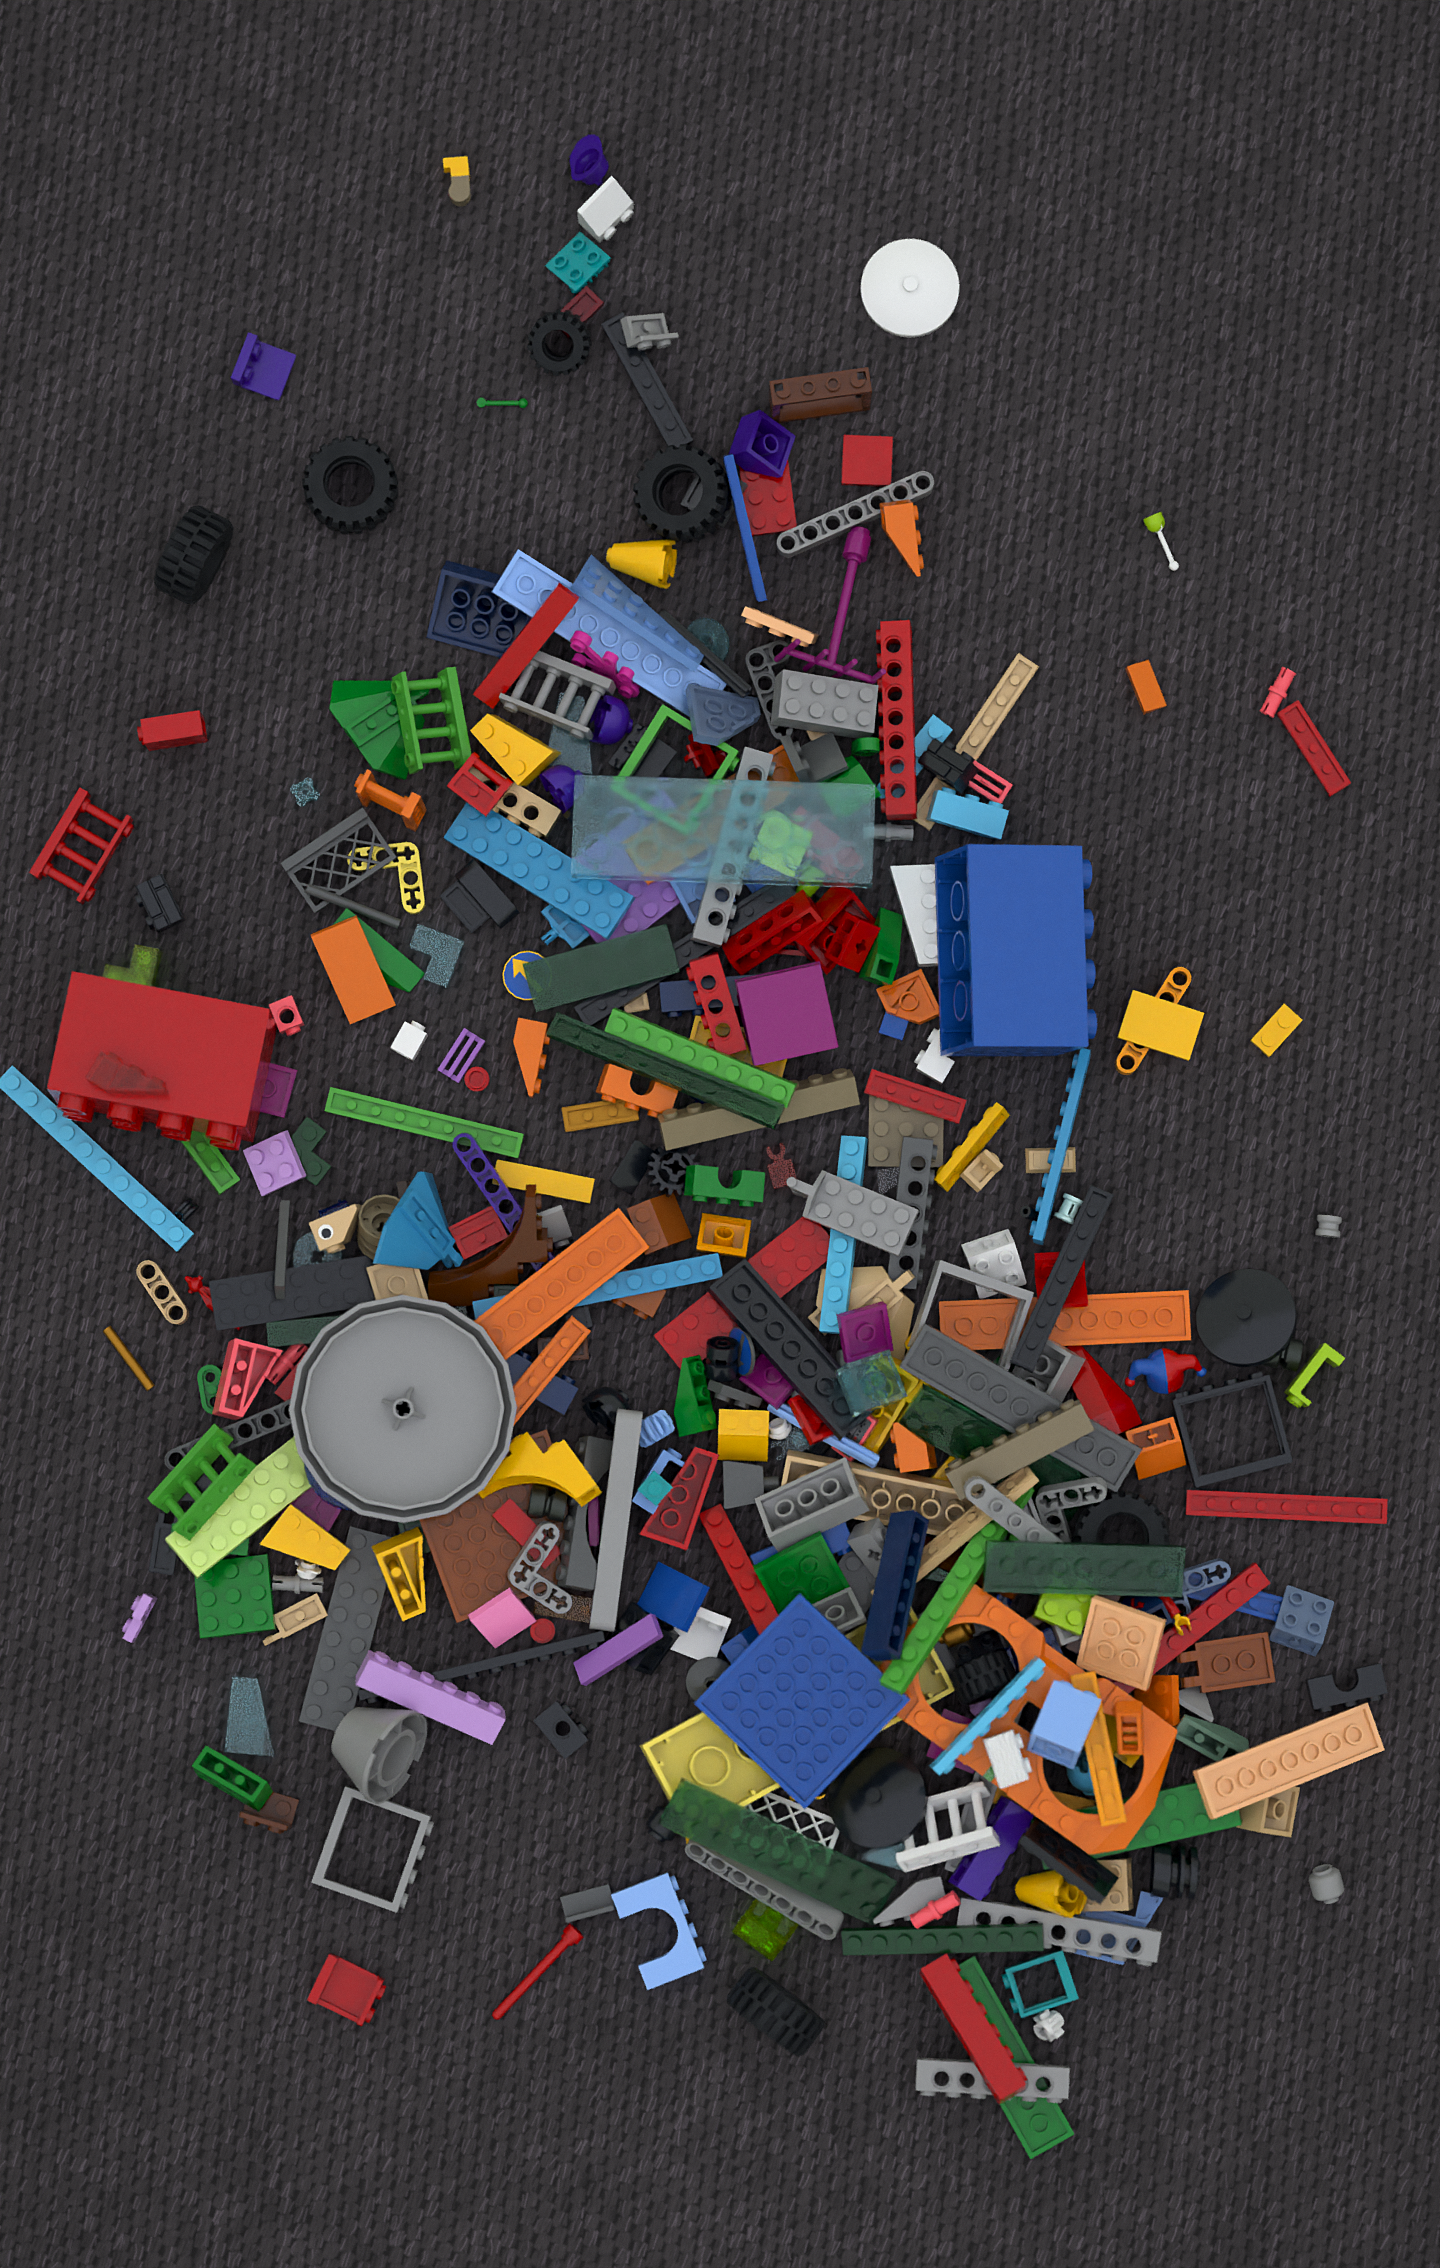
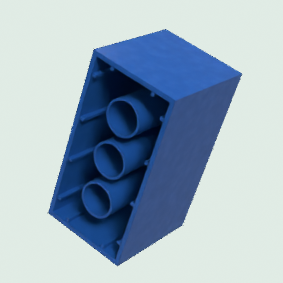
(1013, 950)

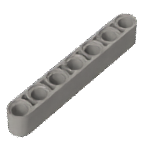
(846, 523)
(799, 1907)

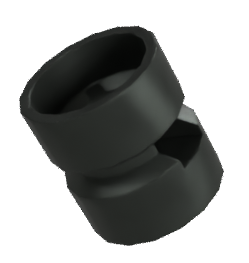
(1289, 1357)
(547, 1503)

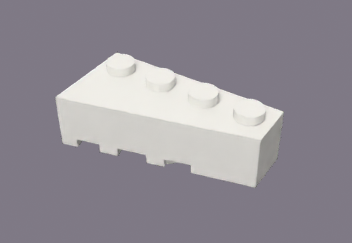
(918, 904)

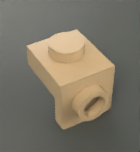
(981, 1170)

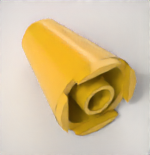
(645, 560)
(1051, 1893)

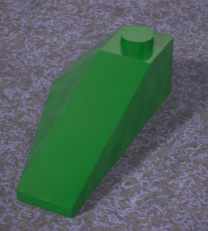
(394, 965)

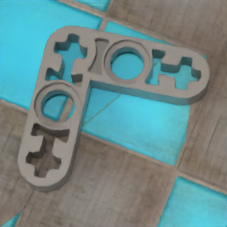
(1056, 1506)
(531, 1576)

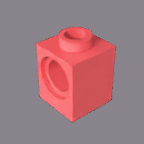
(279, 1007)

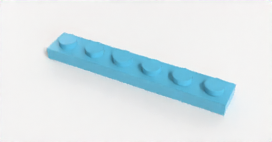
(981, 1724)

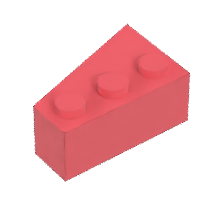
(241, 1377)

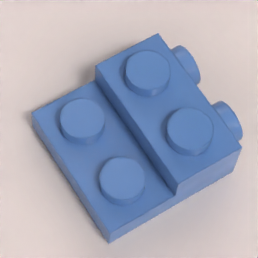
(690, 897)

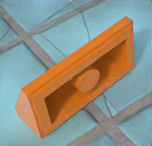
(1145, 686)

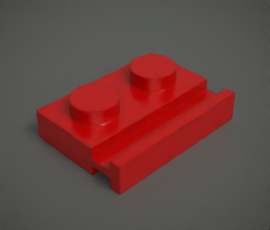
(478, 1232)

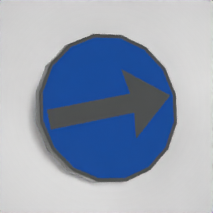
(746, 1355)

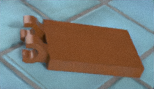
(1230, 1663)

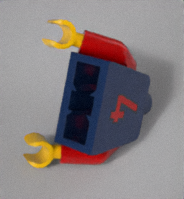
(1158, 1606)

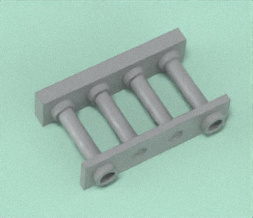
(576, 676)

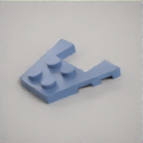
(1144, 1912)

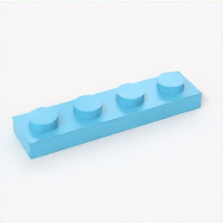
(932, 729)

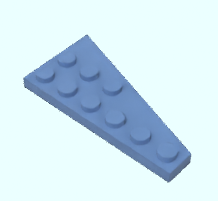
(616, 599)

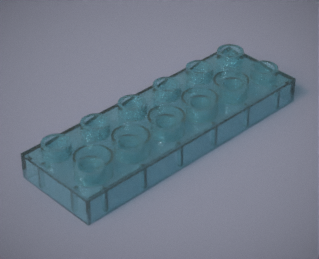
(723, 831)

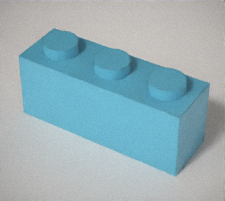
(967, 813)

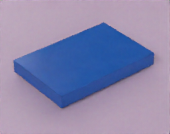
(672, 1597)

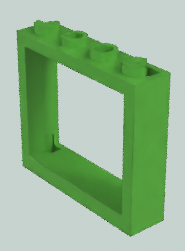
(652, 732)

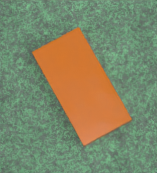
(353, 969)

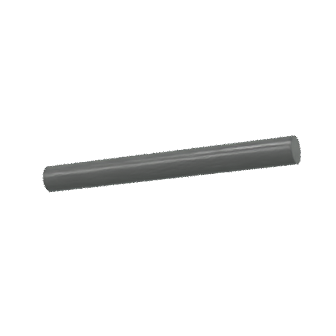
(352, 906)

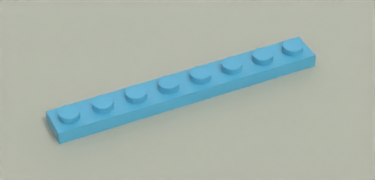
(842, 1247)

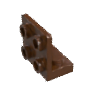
(276, 1813)

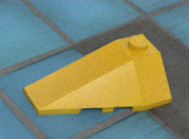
(891, 1413)

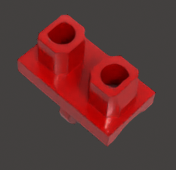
(703, 757)

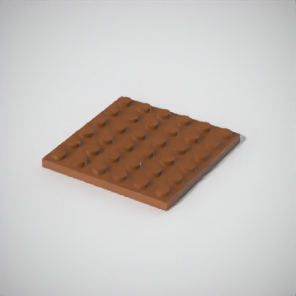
(476, 1551)

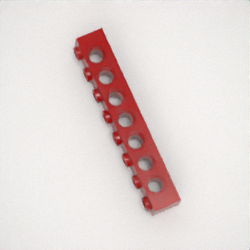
(906, 806)

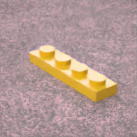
(971, 1147)

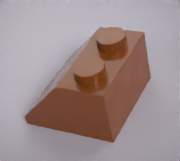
(659, 1222)

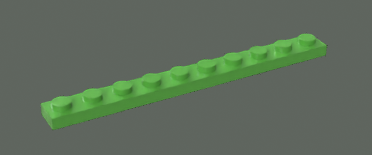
(944, 1606)

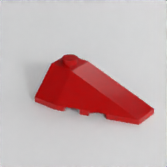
(1102, 1396)

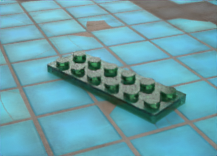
(601, 967)

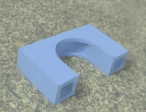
(661, 1894)

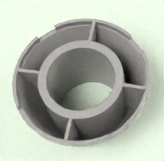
(378, 1748)

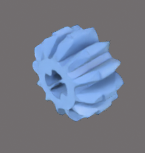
(655, 1428)

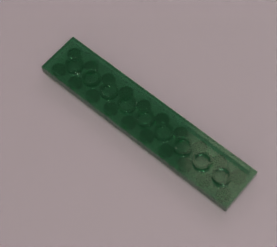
(777, 1851)

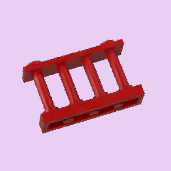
(57, 846)

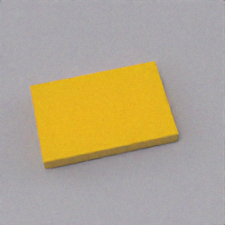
(1160, 1025)

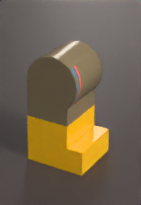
(460, 188)

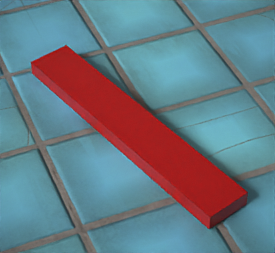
(526, 645)

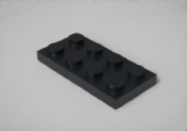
(1068, 1860)

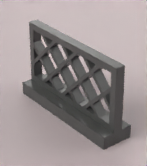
(326, 842)

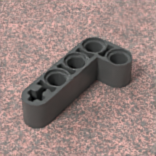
(765, 672)

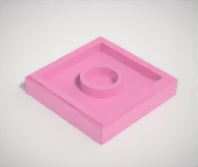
(502, 1617)

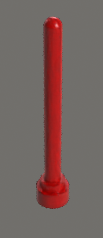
(569, 1937)

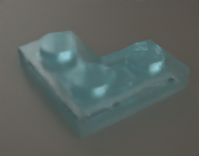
(444, 952)

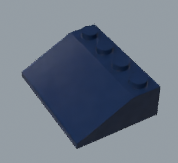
(470, 614)

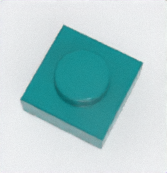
(654, 1488)

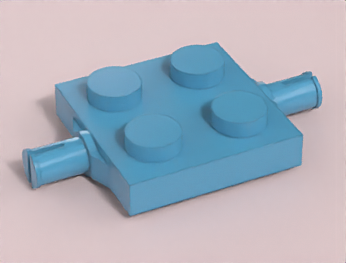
(563, 927)

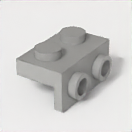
(647, 331)

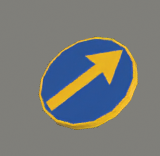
(514, 975)

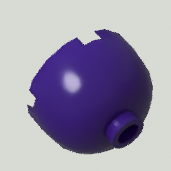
(611, 720)
(560, 783)

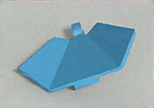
(417, 1230)

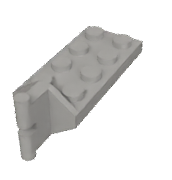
(856, 1211)

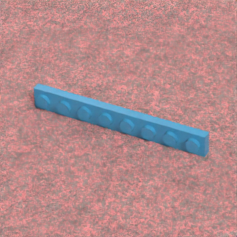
(1057, 1156)

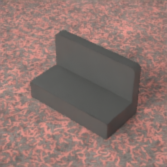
(587, 1903)

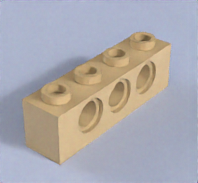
(547, 815)

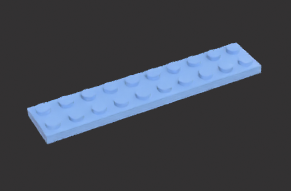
(528, 585)

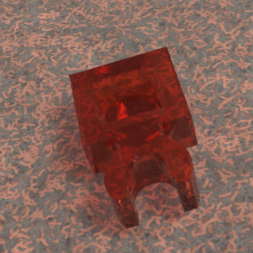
(780, 1169)

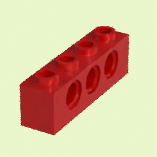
(772, 932)
(711, 965)

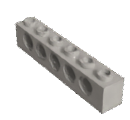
(928, 2067)

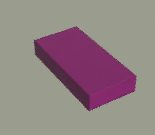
(594, 1522)

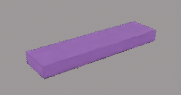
(618, 1649)

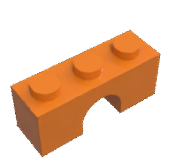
(615, 1085)

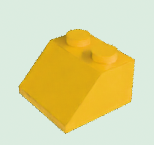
(743, 1435)

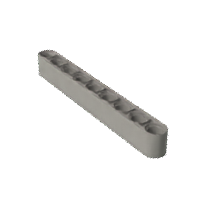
(615, 1520)

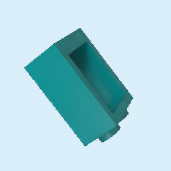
(1016, 2002)

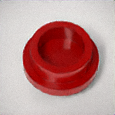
(476, 1079)
(542, 1630)

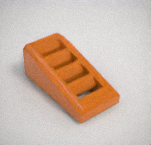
(1130, 1712)

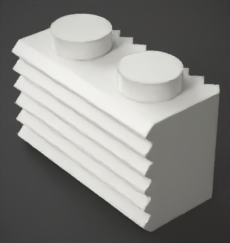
(1006, 1758)

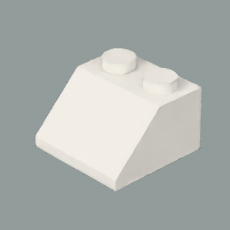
(605, 210)

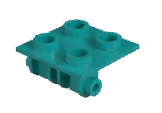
(578, 263)

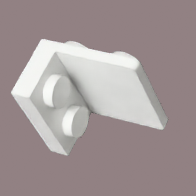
(996, 1258)
(703, 1636)

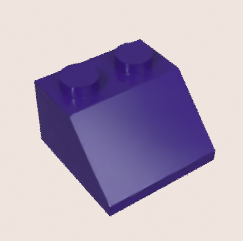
(761, 445)

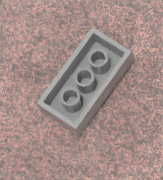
(824, 704)

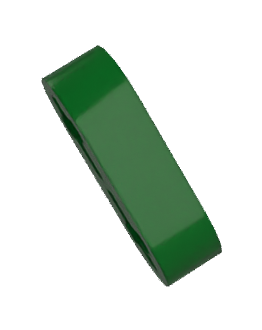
(865, 746)

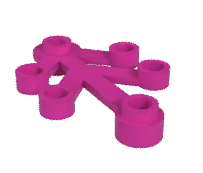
(603, 666)

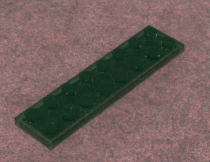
(961, 1431)
(1083, 1568)

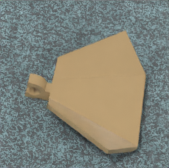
(874, 1285)

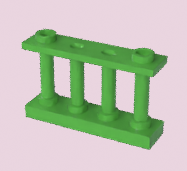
(450, 706)
(189, 1470)

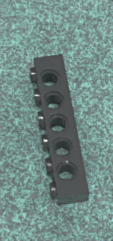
(911, 1148)

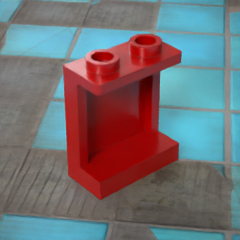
(347, 1989)

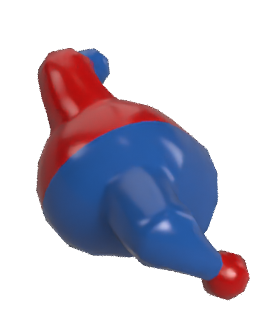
(1164, 1370)

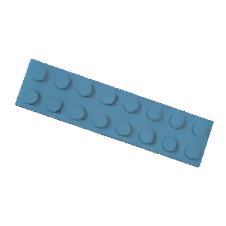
(539, 869)

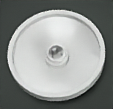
(909, 288)

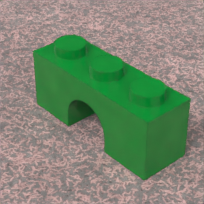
(703, 1183)

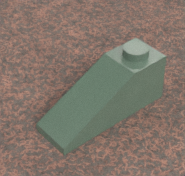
(1209, 1738)

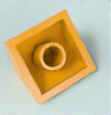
(723, 1235)

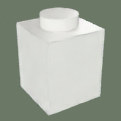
(409, 1040)

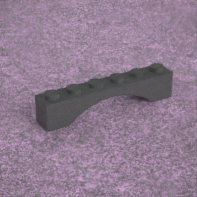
(577, 1564)

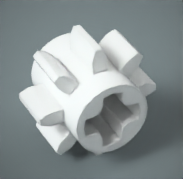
(1048, 2025)

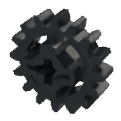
(662, 1168)

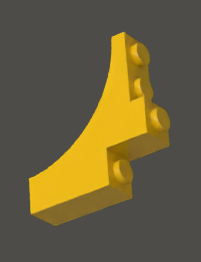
(554, 1468)

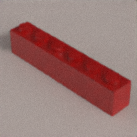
(973, 2029)

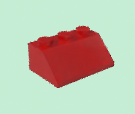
(832, 909)

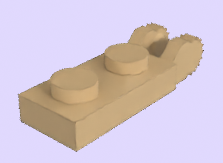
(297, 1617)

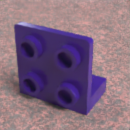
(262, 368)

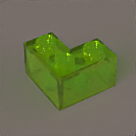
(142, 969)

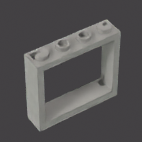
(1023, 1296)
(409, 1874)

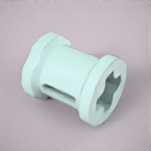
(1068, 1209)

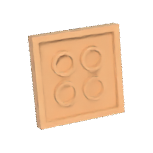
(778, 626)
(1120, 1642)

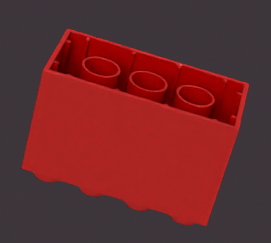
(201, 1046)

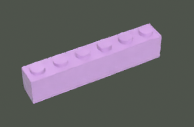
(430, 1697)

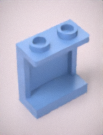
(658, 1466)

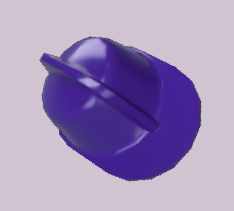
(588, 161)

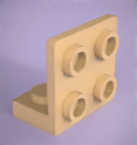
(1121, 1895)

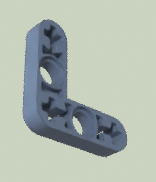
(1188, 1588)

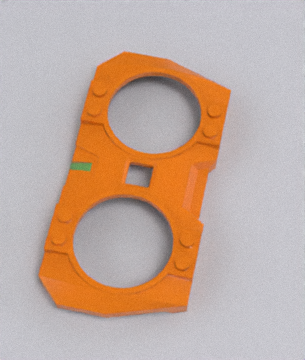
(1034, 1793)

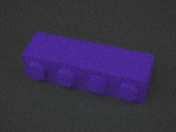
(980, 1868)

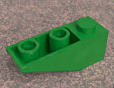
(884, 954)
(693, 1402)

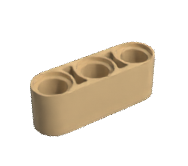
(152, 1286)

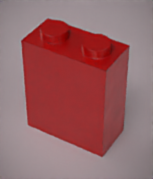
(172, 730)

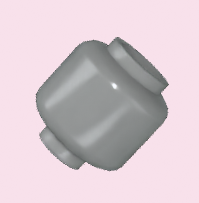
(1326, 1883)

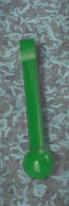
(481, 403)

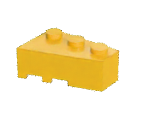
(513, 749)
(305, 1539)
(402, 1569)

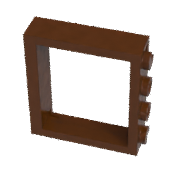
(820, 395)

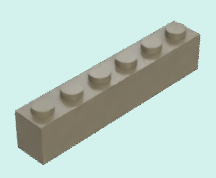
(1021, 1448)

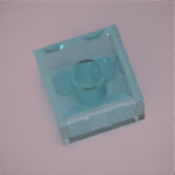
(871, 1383)

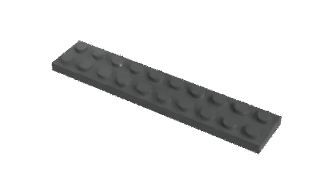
(1012, 1402)

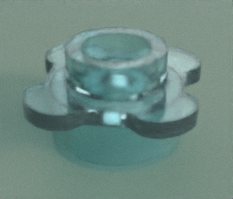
(302, 799)

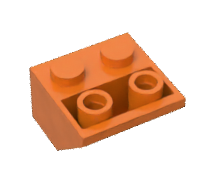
(1160, 1448)
(912, 1451)

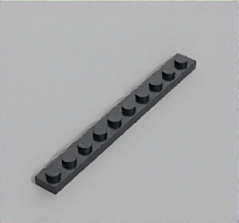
(748, 910)
(496, 1664)

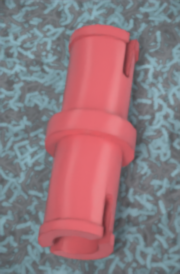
(1277, 692)
(285, 1362)
(935, 1909)

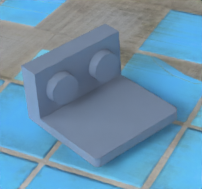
(1302, 1621)

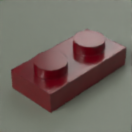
(584, 304)

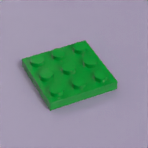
(804, 1569)
(235, 1597)

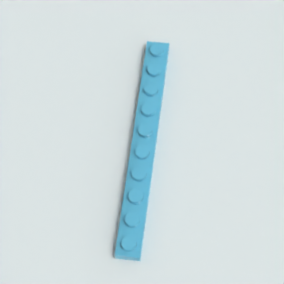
(95, 1159)

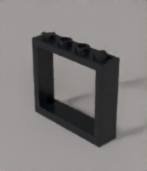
(1232, 1386)

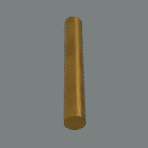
(128, 1358)

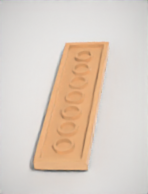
(1288, 1760)

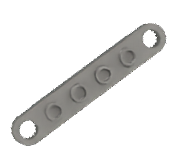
(1007, 1513)

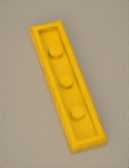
(547, 1181)

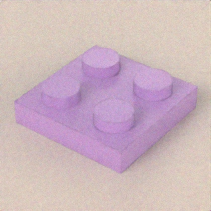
(274, 1163)

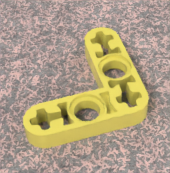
(403, 867)

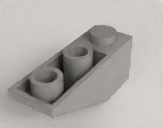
(911, 1900)

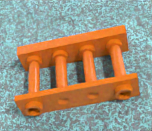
(410, 808)

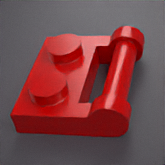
(475, 791)

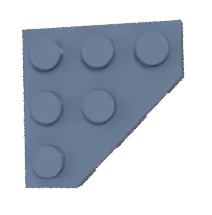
(719, 714)

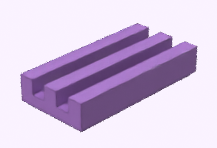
(473, 1037)

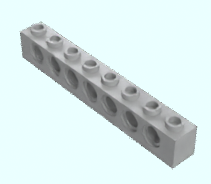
(704, 931)
(1148, 1937)

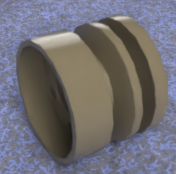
(371, 1220)

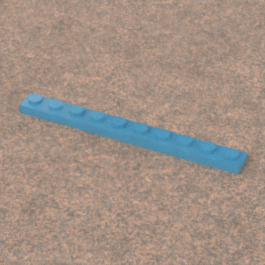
(641, 1281)

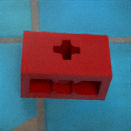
(852, 941)

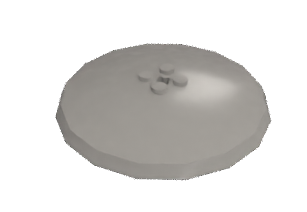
(349, 1417)

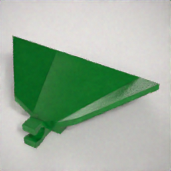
(372, 722)

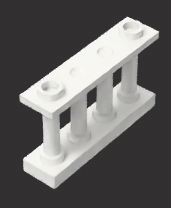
(959, 1843)

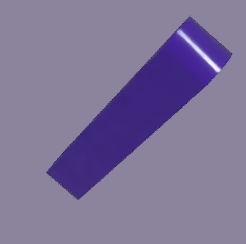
(493, 1197)

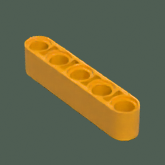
(1176, 993)

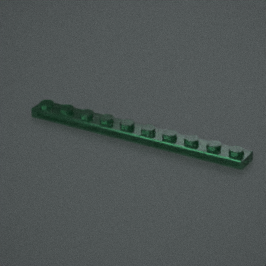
(665, 1071)

